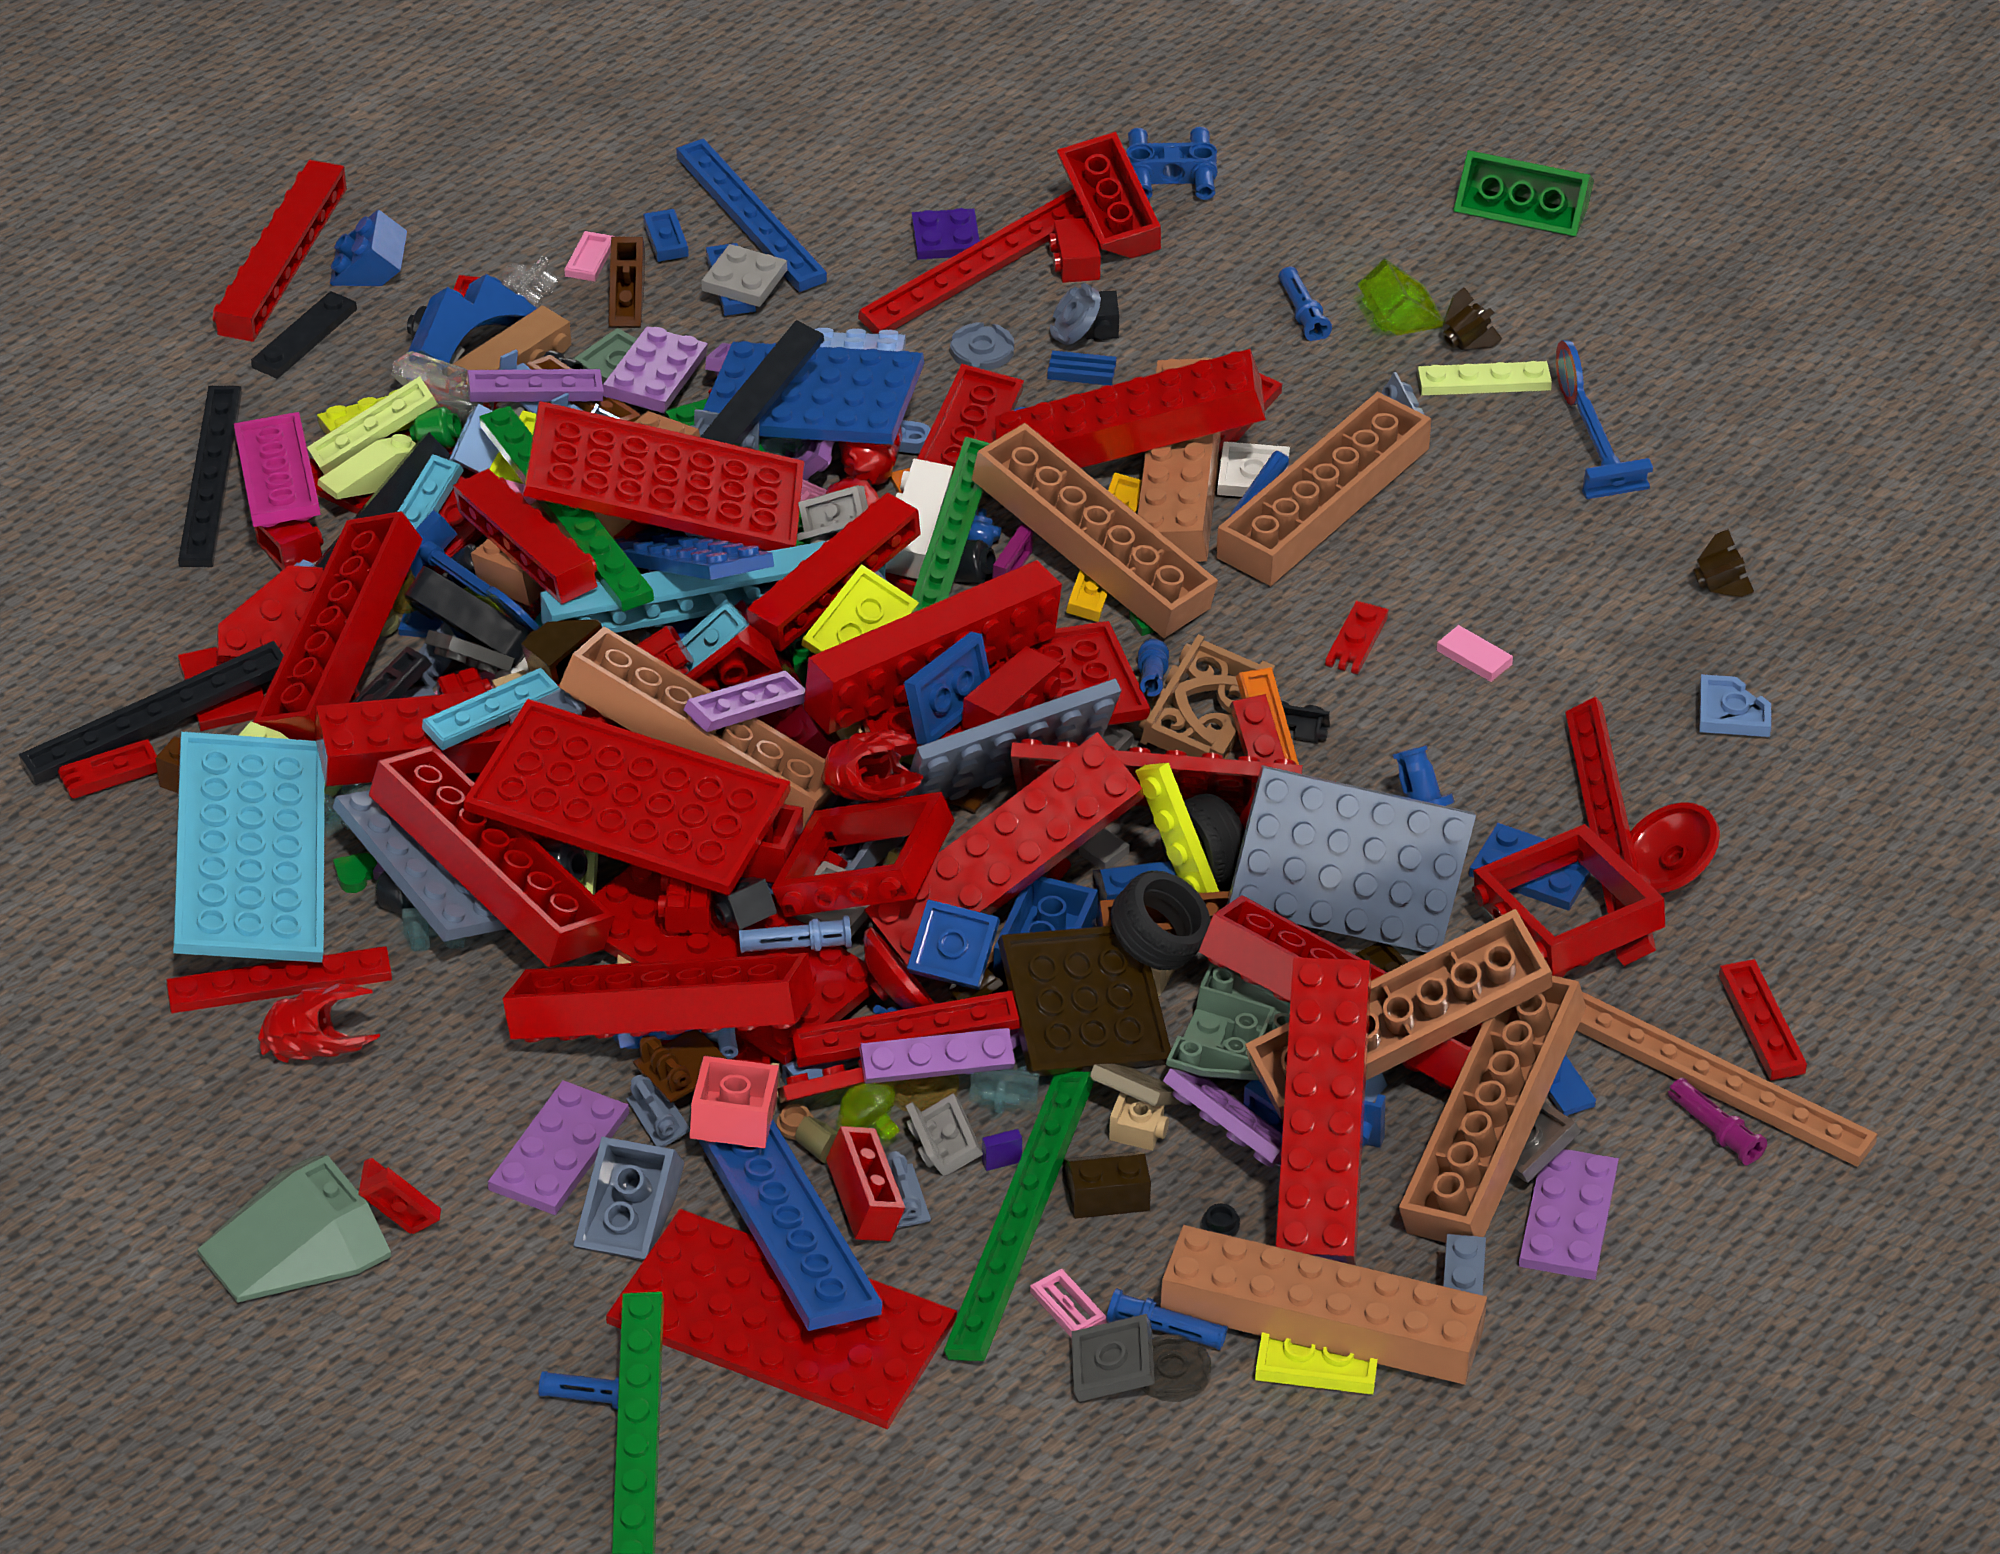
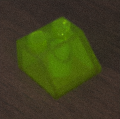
(1398, 301)

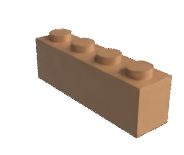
(530, 336)

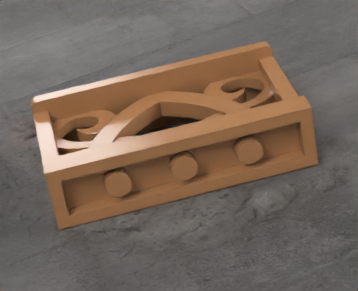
(1178, 688)

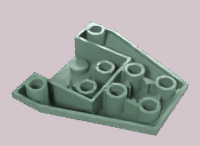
(1225, 1020)
(296, 1234)

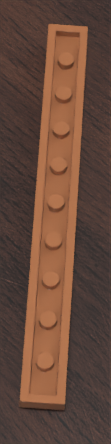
(1726, 1082)

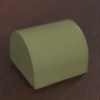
(816, 1137)

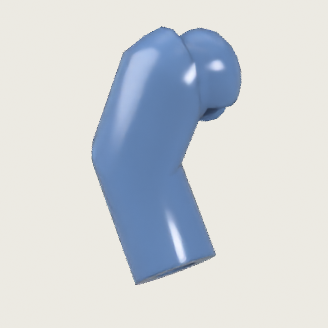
(726, 1040)

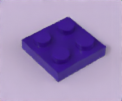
(944, 232)

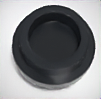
(1221, 1219)

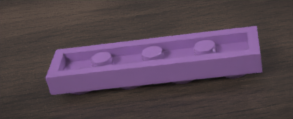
(534, 385)
(745, 701)
(936, 1055)

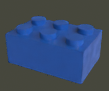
(1048, 907)

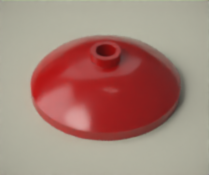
(1675, 845)
(891, 974)

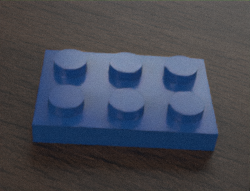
(940, 687)
(1555, 888)

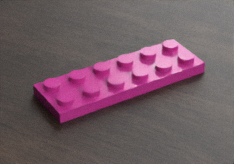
(276, 470)

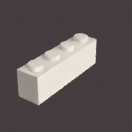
(925, 490)

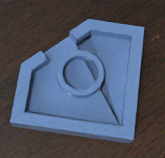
(1731, 708)

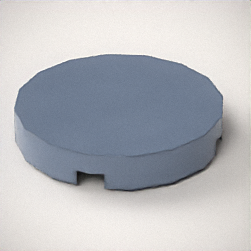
(1075, 314)
(970, 350)

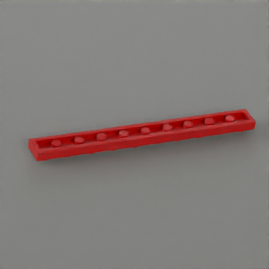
(969, 266)
(1604, 802)

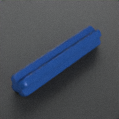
(1273, 468)

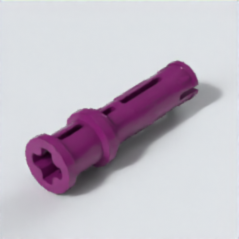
(1728, 1129)

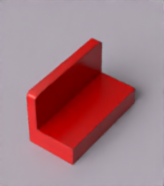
(397, 1198)

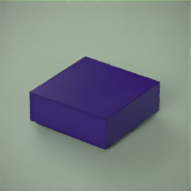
(1001, 1149)

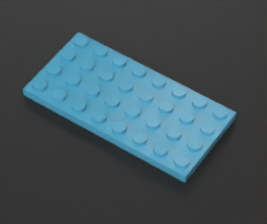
(249, 848)

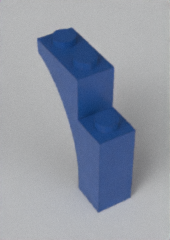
(452, 316)

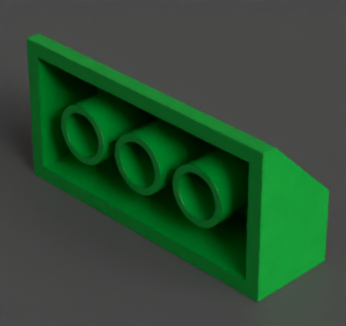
(1523, 193)

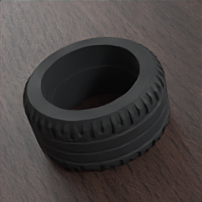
(1219, 834)
(1143, 937)

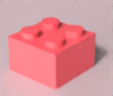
(734, 1102)

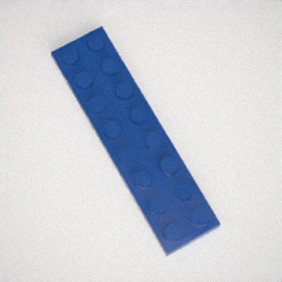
(692, 556)
(795, 1231)

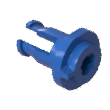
(1419, 777)

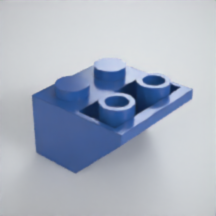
(369, 252)

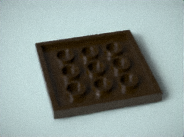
(1082, 1001)

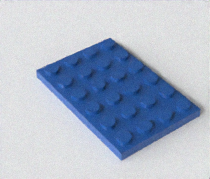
(833, 397)

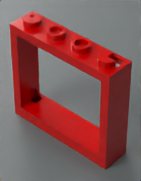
(920, 817)
(1640, 917)

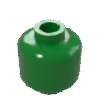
(440, 423)

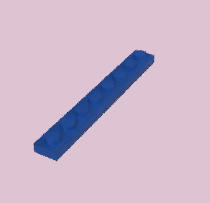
(750, 213)

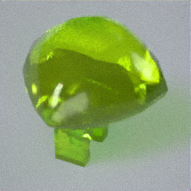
(868, 1106)

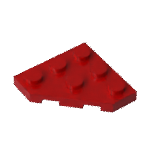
(268, 614)

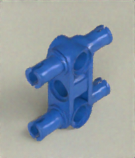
(1174, 161)

